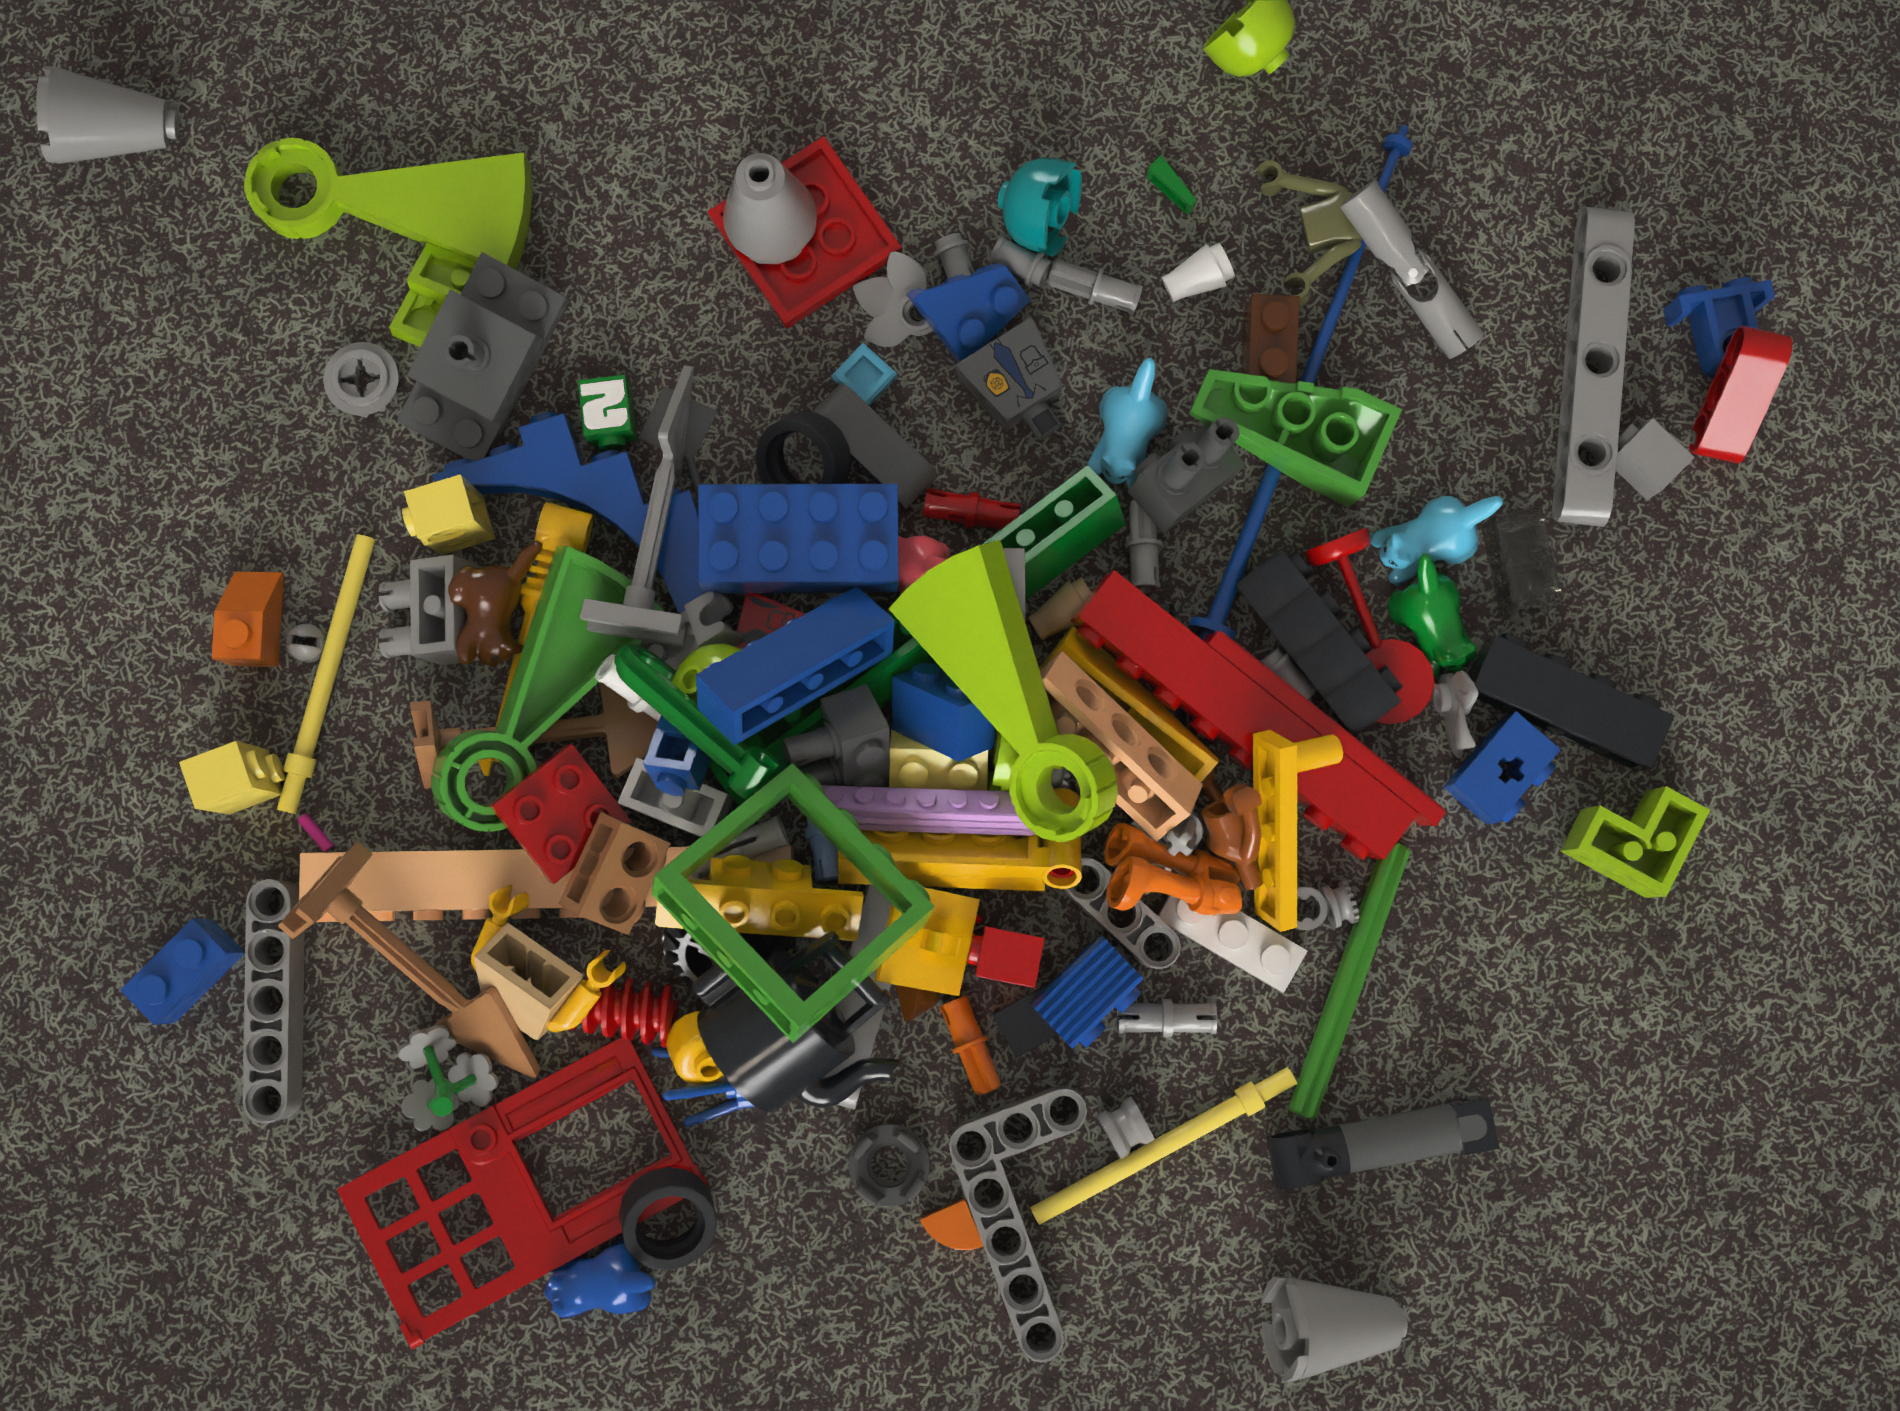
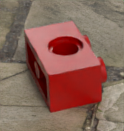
(1006, 956)

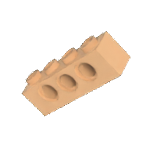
(1149, 779)

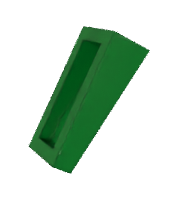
(1171, 185)

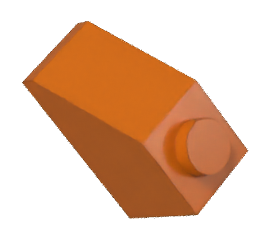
(249, 620)

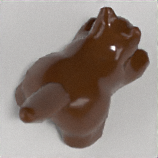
(490, 601)

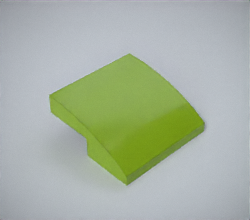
(429, 284)

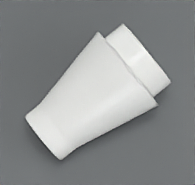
(1200, 273)

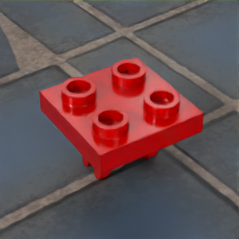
(556, 811)

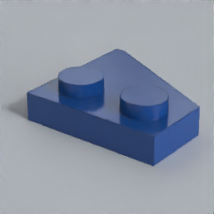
(970, 307)

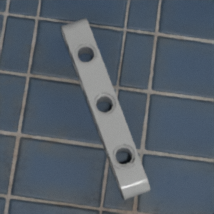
(1592, 400)

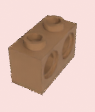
(603, 869)

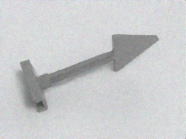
(635, 617)

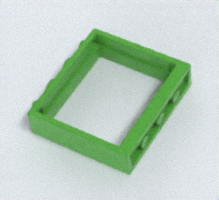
(736, 956)

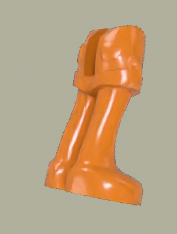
(1206, 881)

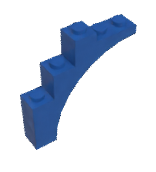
(608, 487)

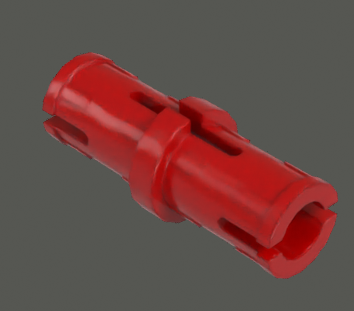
(969, 509)

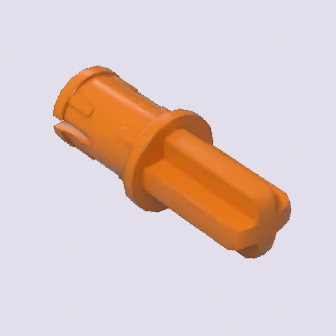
(970, 1045)

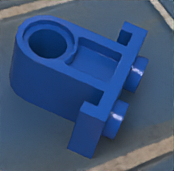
(1717, 315)

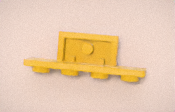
(774, 900)

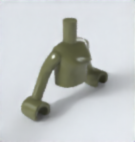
(1322, 223)

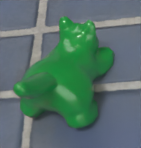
(1433, 616)

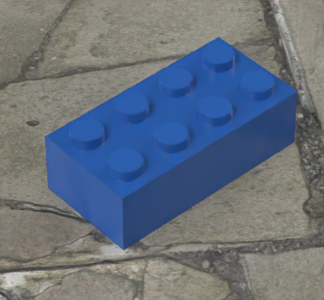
(797, 538)

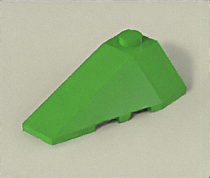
(1305, 431)

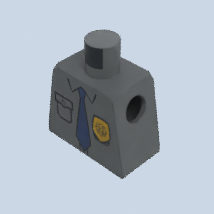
(1014, 380)

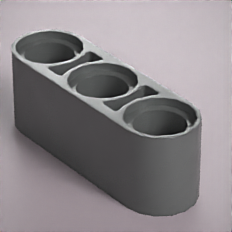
(877, 445)

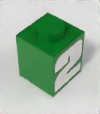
(607, 412)

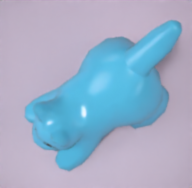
(1130, 421)
(1443, 530)

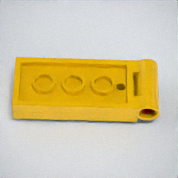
(978, 859)

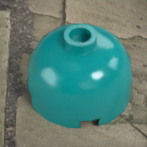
(1038, 198)

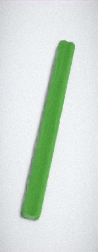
(1348, 983)

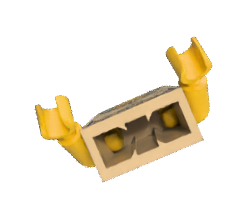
(532, 981)

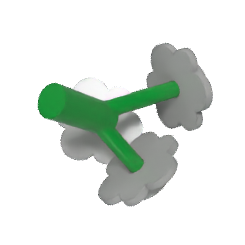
(435, 1100)

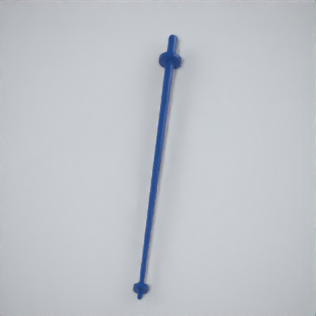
(1397, 145)

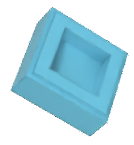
(865, 374)

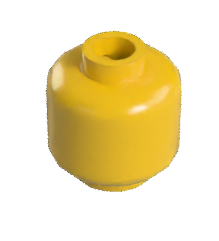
(689, 1053)

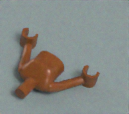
(1234, 827)

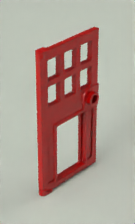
(508, 1191)

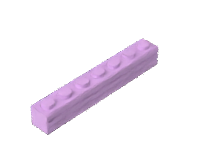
(929, 810)

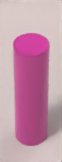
(315, 832)

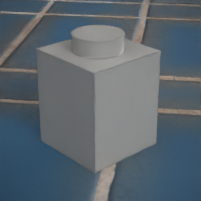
(1650, 457)

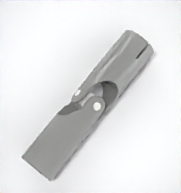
(1392, 243)

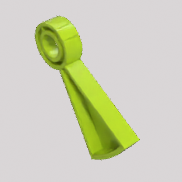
(450, 204)
(976, 632)

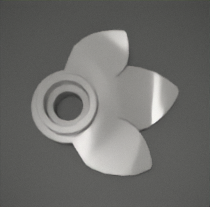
(887, 302)
(1454, 698)

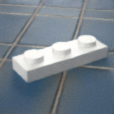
(1239, 941)

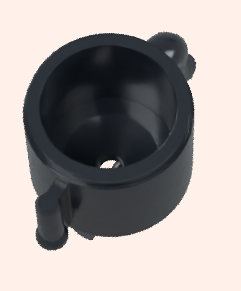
(763, 1059)

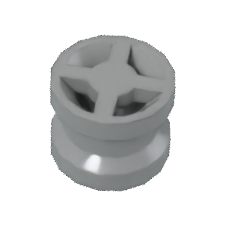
(1125, 1127)

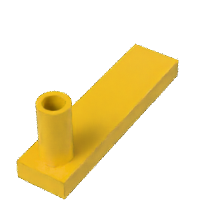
(1275, 779)

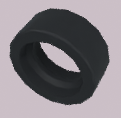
(821, 430)
(675, 1251)

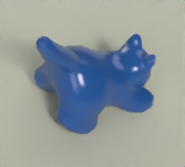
(603, 1282)

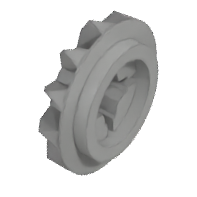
(347, 365)

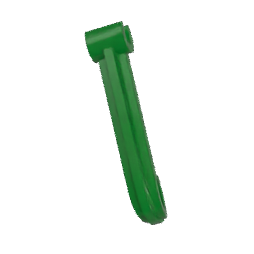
(652, 681)

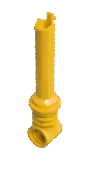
(555, 527)

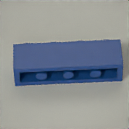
(794, 664)

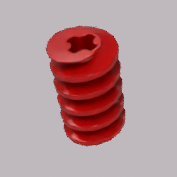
(633, 1012)

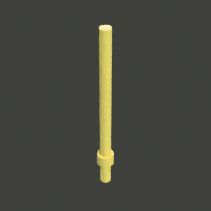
(300, 764)
(1247, 1100)

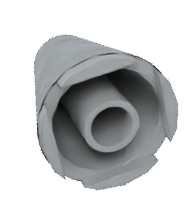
(99, 118)
(768, 211)
(1326, 1326)

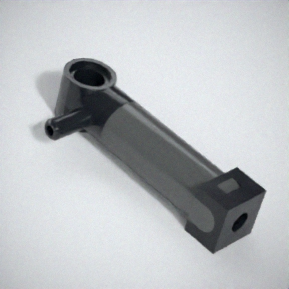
(1312, 1155)

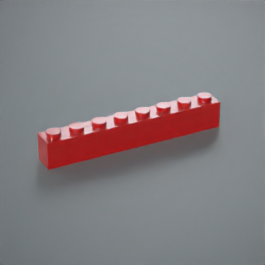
(1232, 709)

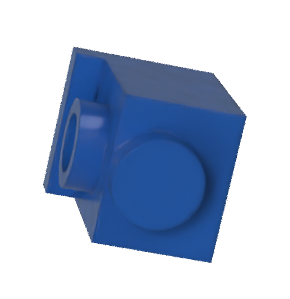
(675, 760)

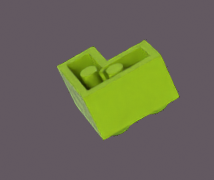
(1642, 851)

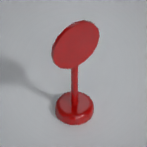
(1401, 657)

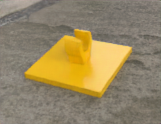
(939, 951)

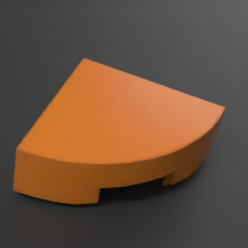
(953, 1226)

